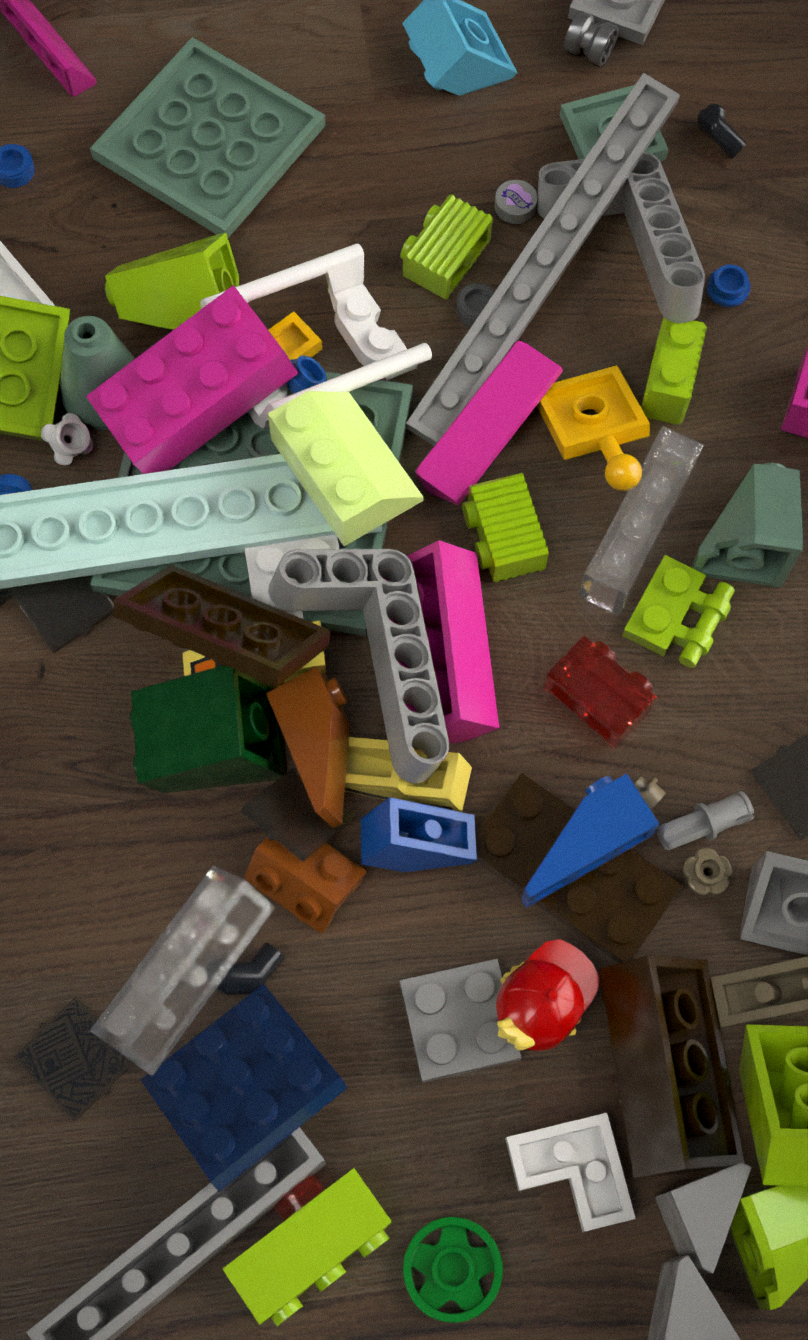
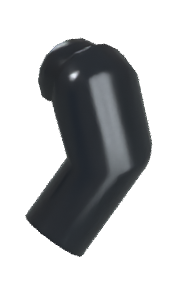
(713, 124)

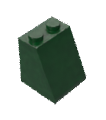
(206, 732)

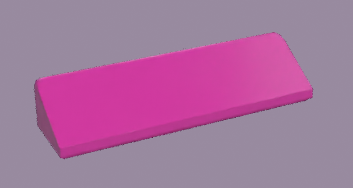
(48, 45)
(487, 423)

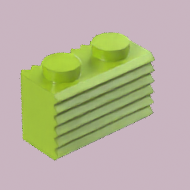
(446, 246)
(673, 370)
(506, 527)

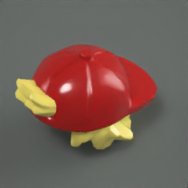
(545, 996)

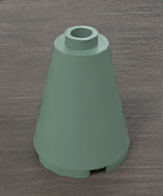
(89, 359)

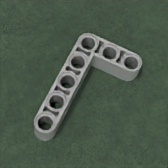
(656, 229)
(387, 640)

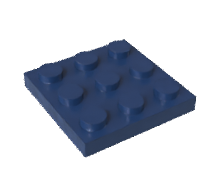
(243, 1086)

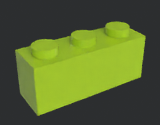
(309, 1249)

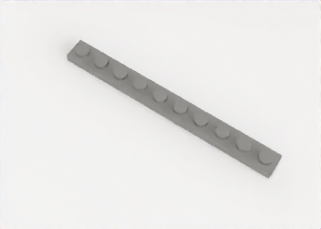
(545, 256)

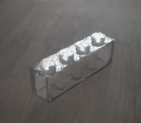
(640, 521)
(182, 969)

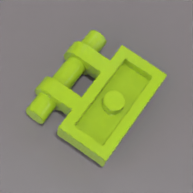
(665, 605)

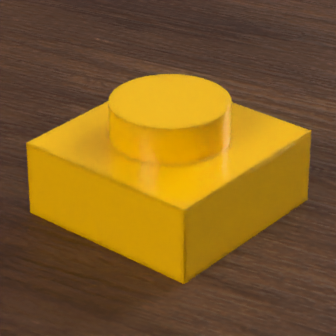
(296, 337)

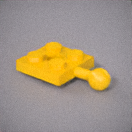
(617, 421)

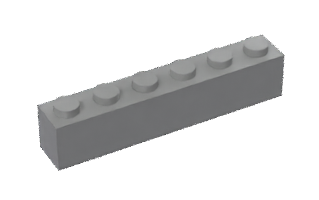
(179, 1246)

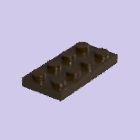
(222, 624)
(608, 906)

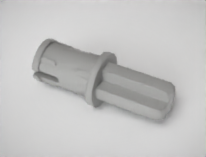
(706, 821)

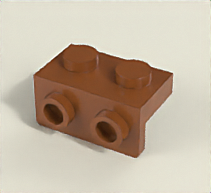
(308, 887)

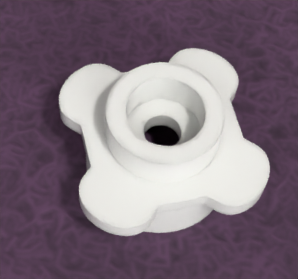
(78, 433)

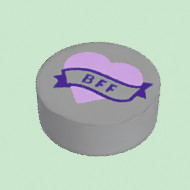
(515, 201)

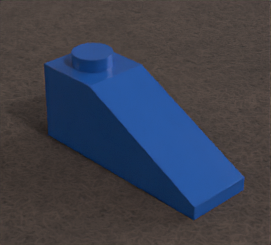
(601, 828)

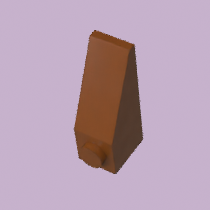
(317, 737)

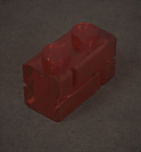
(600, 690)

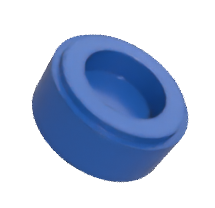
(15, 166)

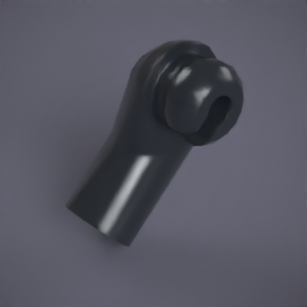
(247, 977)

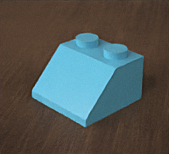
(457, 46)

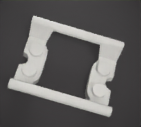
(355, 317)

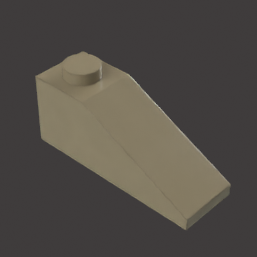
(762, 993)

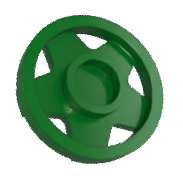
(452, 1269)

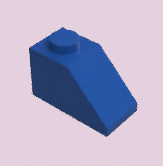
(416, 837)

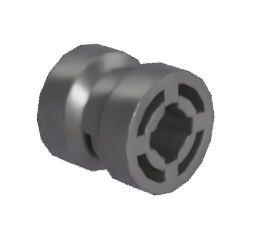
(591, 38)

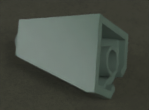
(757, 531)

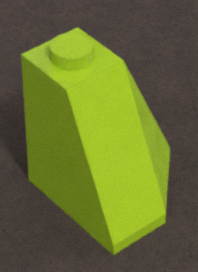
(170, 284)
(773, 1242)

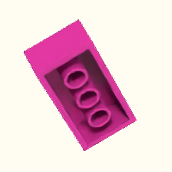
(192, 384)

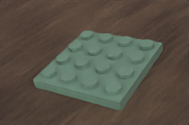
(208, 137)

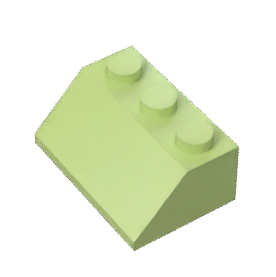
(342, 462)

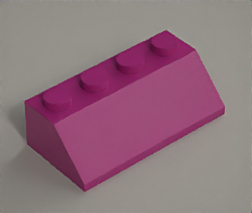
(457, 638)

